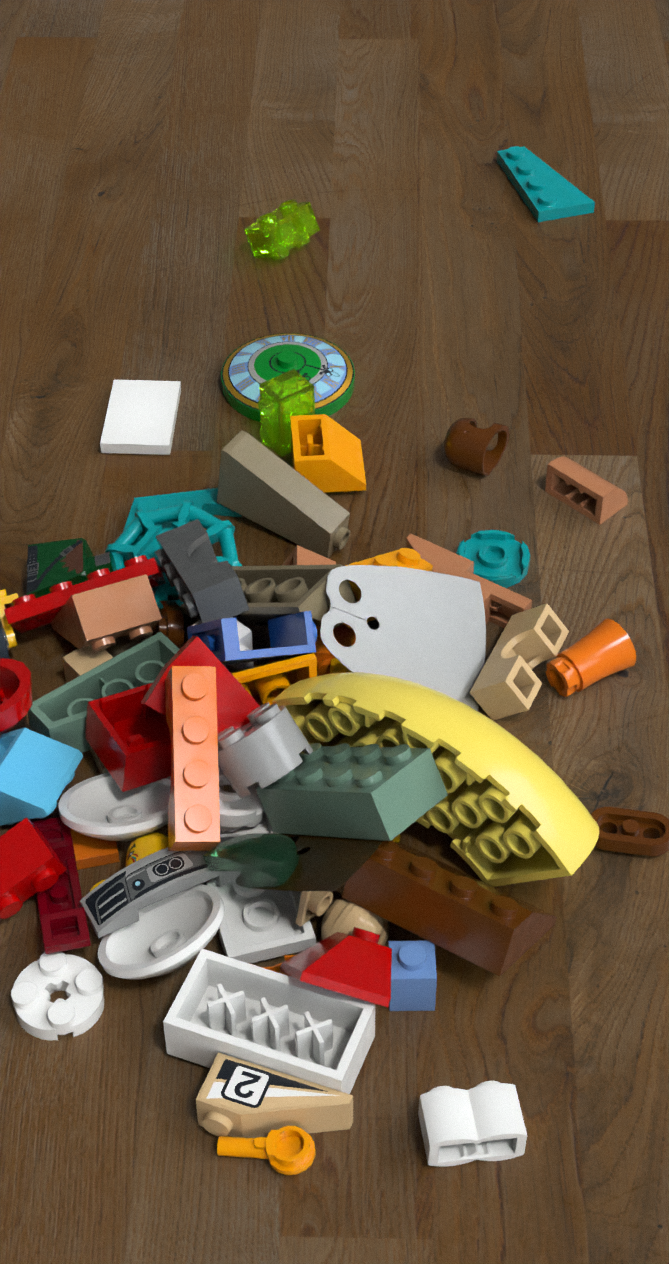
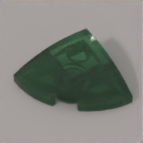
(260, 857)

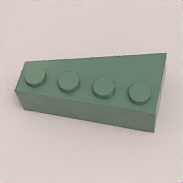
(64, 710)

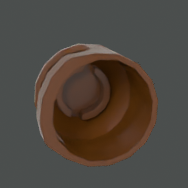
(467, 445)

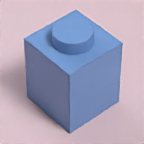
(413, 976)

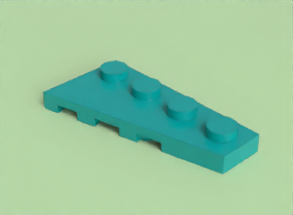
(541, 187)

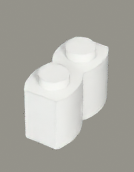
(472, 1124)

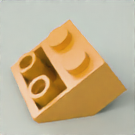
(327, 454)

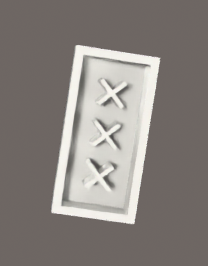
(269, 1022)

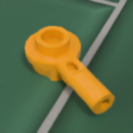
(287, 1149)

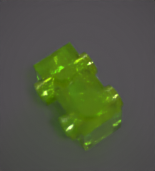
(282, 230)

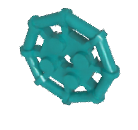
(217, 531)

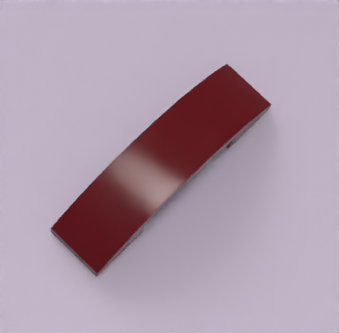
(59, 907)

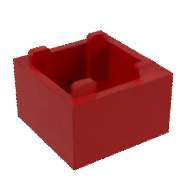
(129, 738)

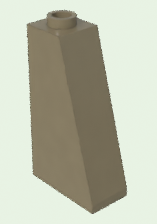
(279, 498)

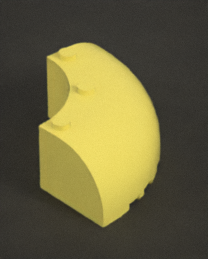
(502, 801)

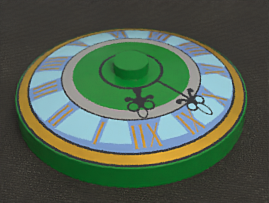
(272, 355)

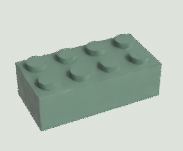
(354, 792)

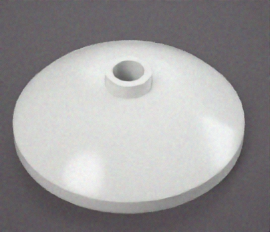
(106, 813)
(166, 935)

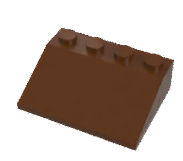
(447, 906)

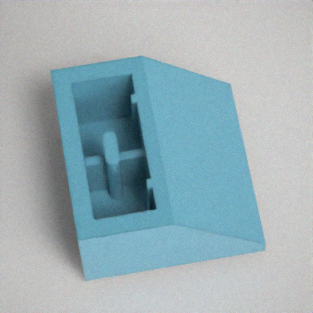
(33, 774)

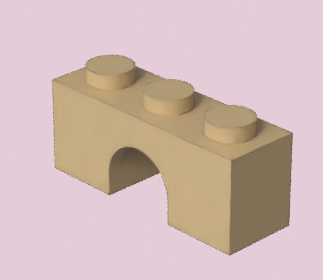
(507, 679)

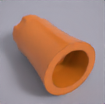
(592, 658)

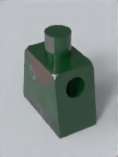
(62, 562)

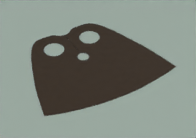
(326, 864)

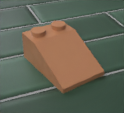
(108, 613)

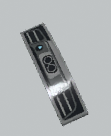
(145, 882)

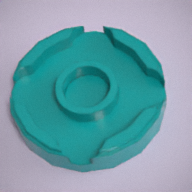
(497, 556)

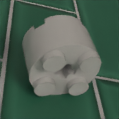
(261, 749)

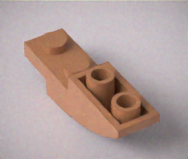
(498, 601)

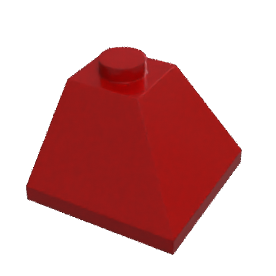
(346, 965)

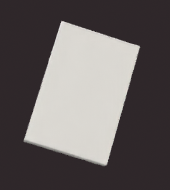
(141, 417)

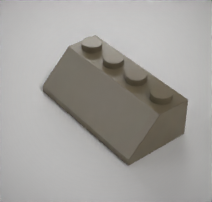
(285, 591)

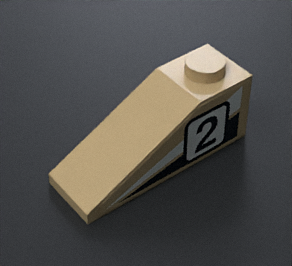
(253, 1100)

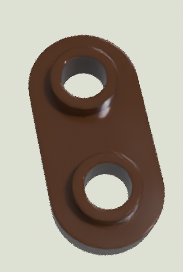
(171, 623)
(632, 831)

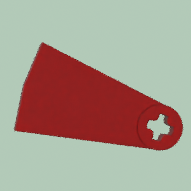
(232, 698)

